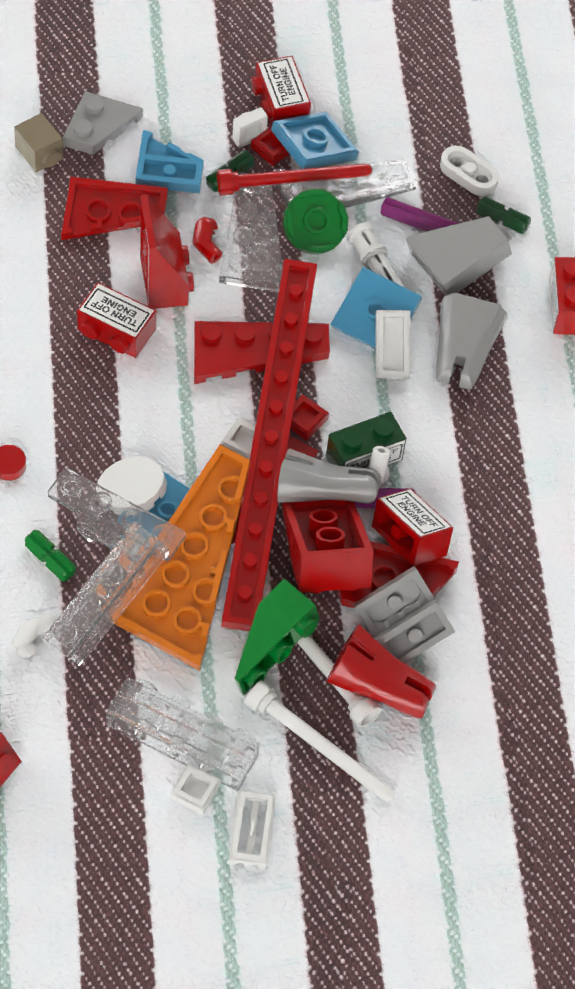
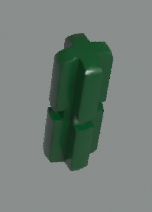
(240, 163)
(511, 218)

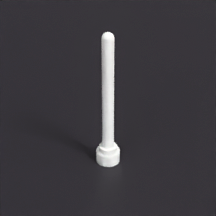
(263, 700)
(362, 709)

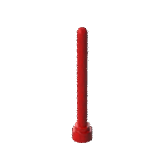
(230, 181)

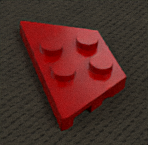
(390, 563)

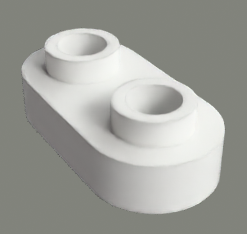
(470, 171)

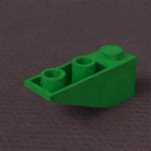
(277, 626)

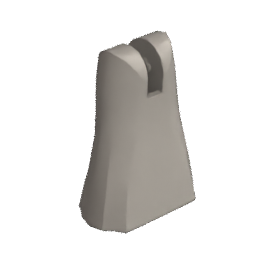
(466, 336)
(311, 479)

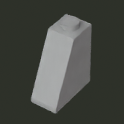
(460, 252)

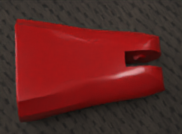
(377, 674)

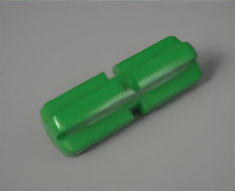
(55, 560)

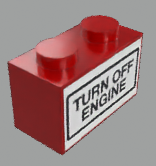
(280, 89)
(563, 295)
(116, 320)
(412, 527)

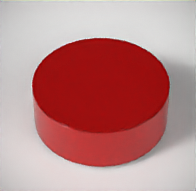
(11, 462)

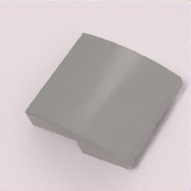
(404, 616)

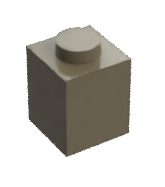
(38, 142)

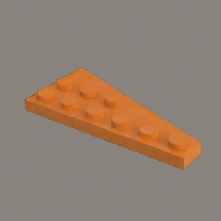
(182, 594)

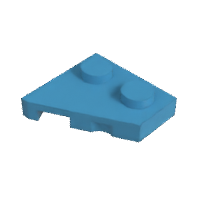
(168, 166)

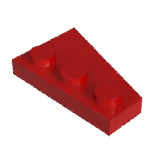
(105, 206)

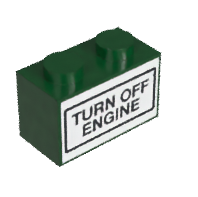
(355, 443)

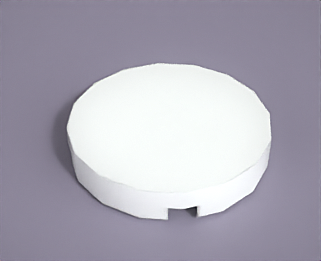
(135, 480)

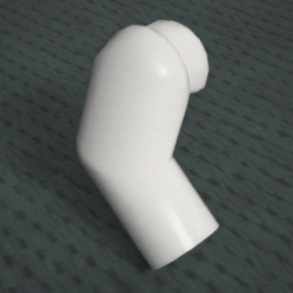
(379, 462)

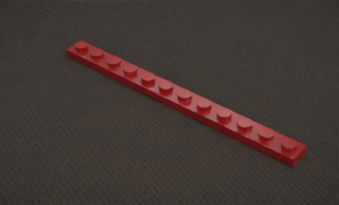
(269, 445)

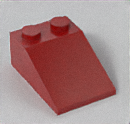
(163, 259)
(328, 546)

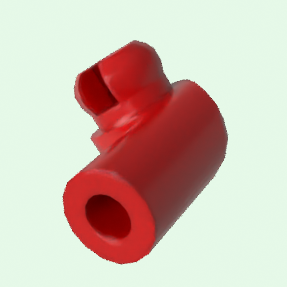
(202, 238)

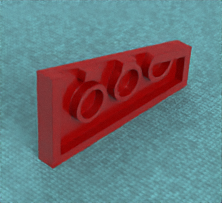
(237, 347)

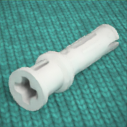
(372, 252)

